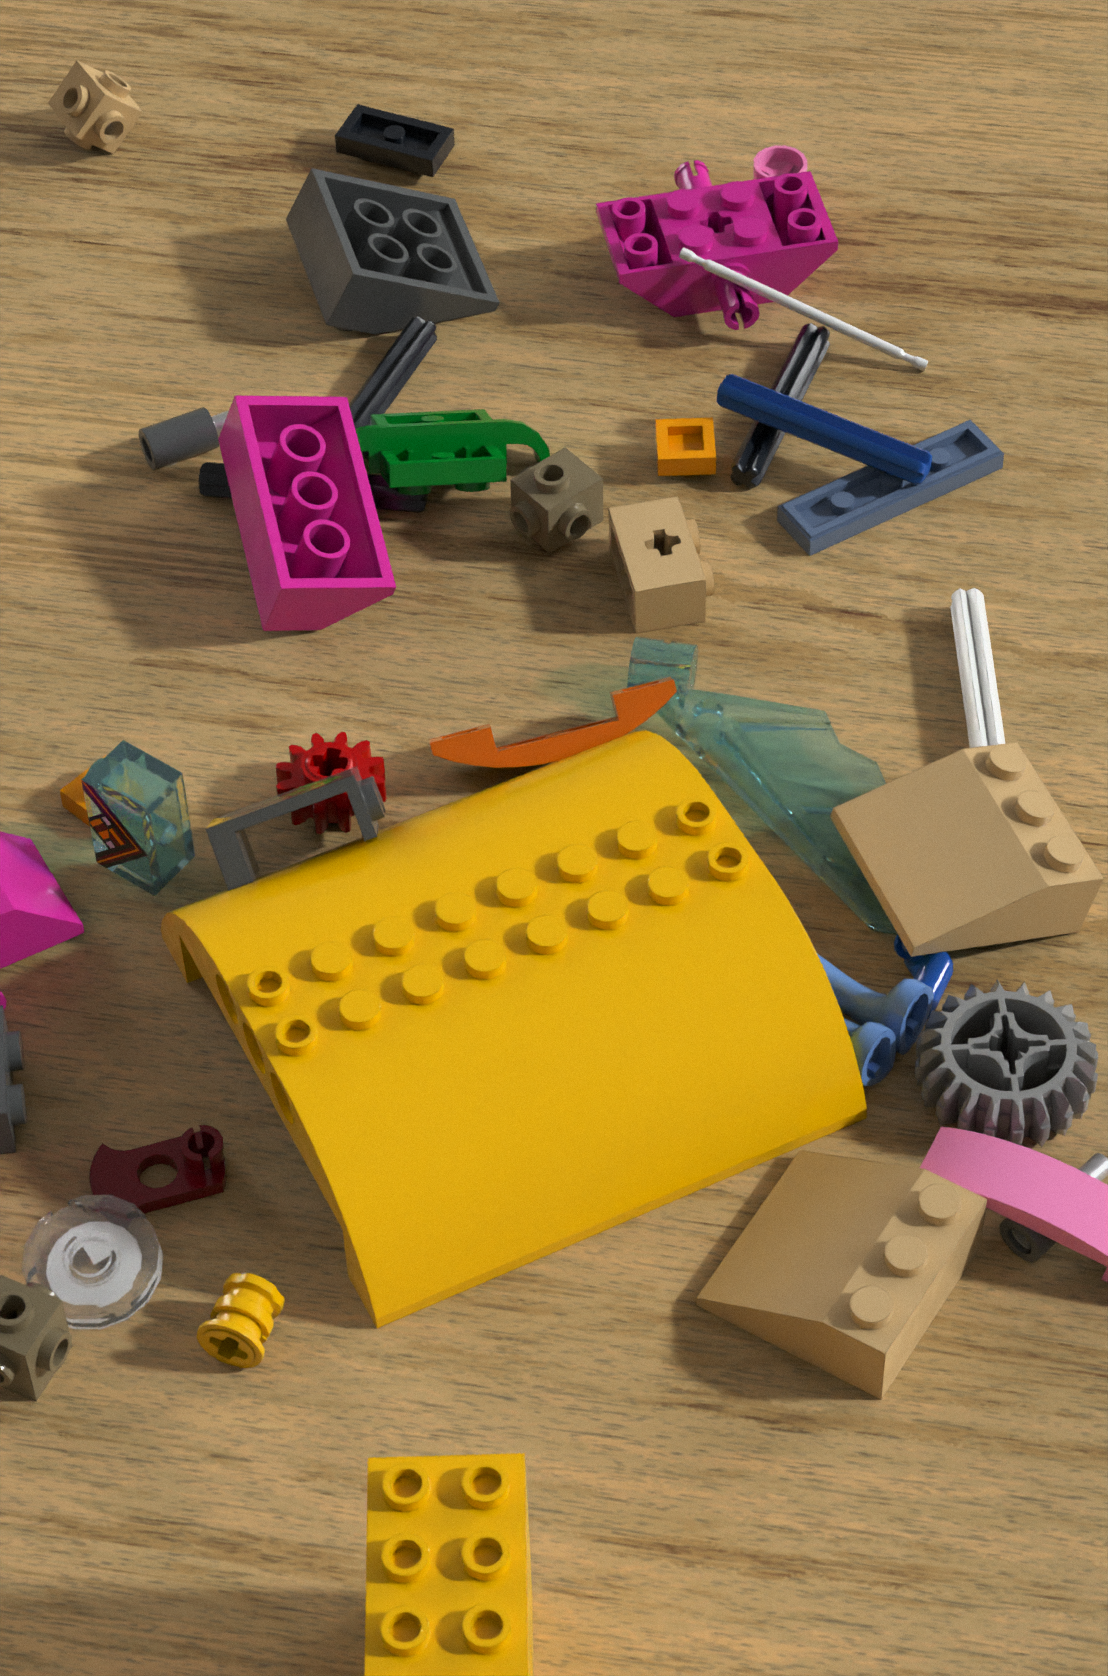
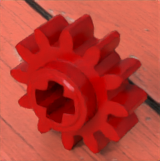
(321, 762)

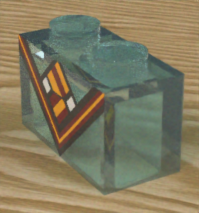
(138, 817)

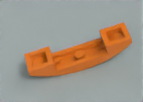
(631, 709)

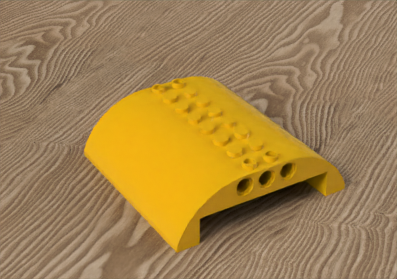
(527, 1016)

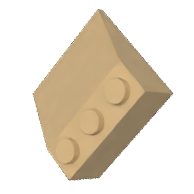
(970, 853)
(848, 1264)

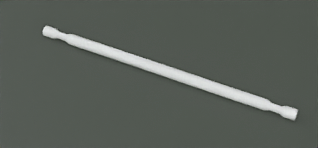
(803, 309)

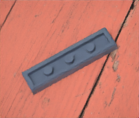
(874, 497)

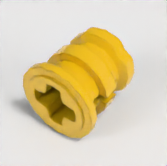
(241, 1320)

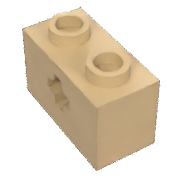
(659, 564)

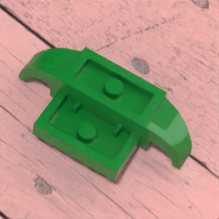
(443, 449)

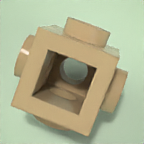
(95, 107)

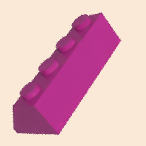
(304, 510)

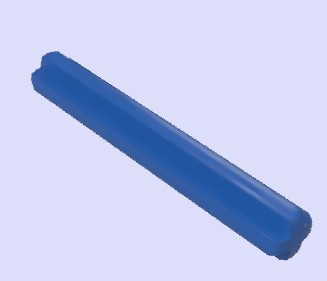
(824, 429)

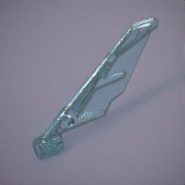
(776, 761)

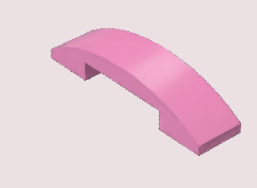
(1027, 1188)

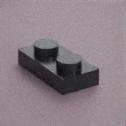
(395, 140)

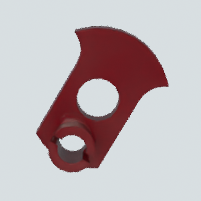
(119, 1171)

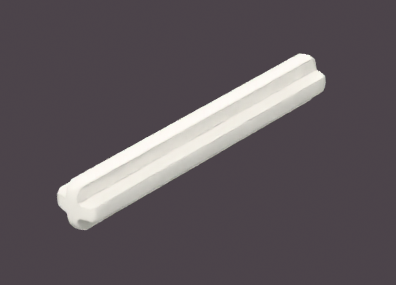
(976, 669)

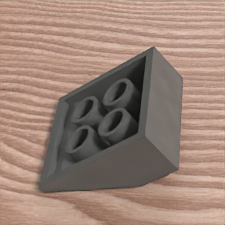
(386, 254)

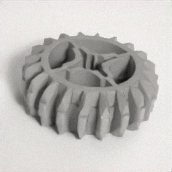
(1006, 1064)

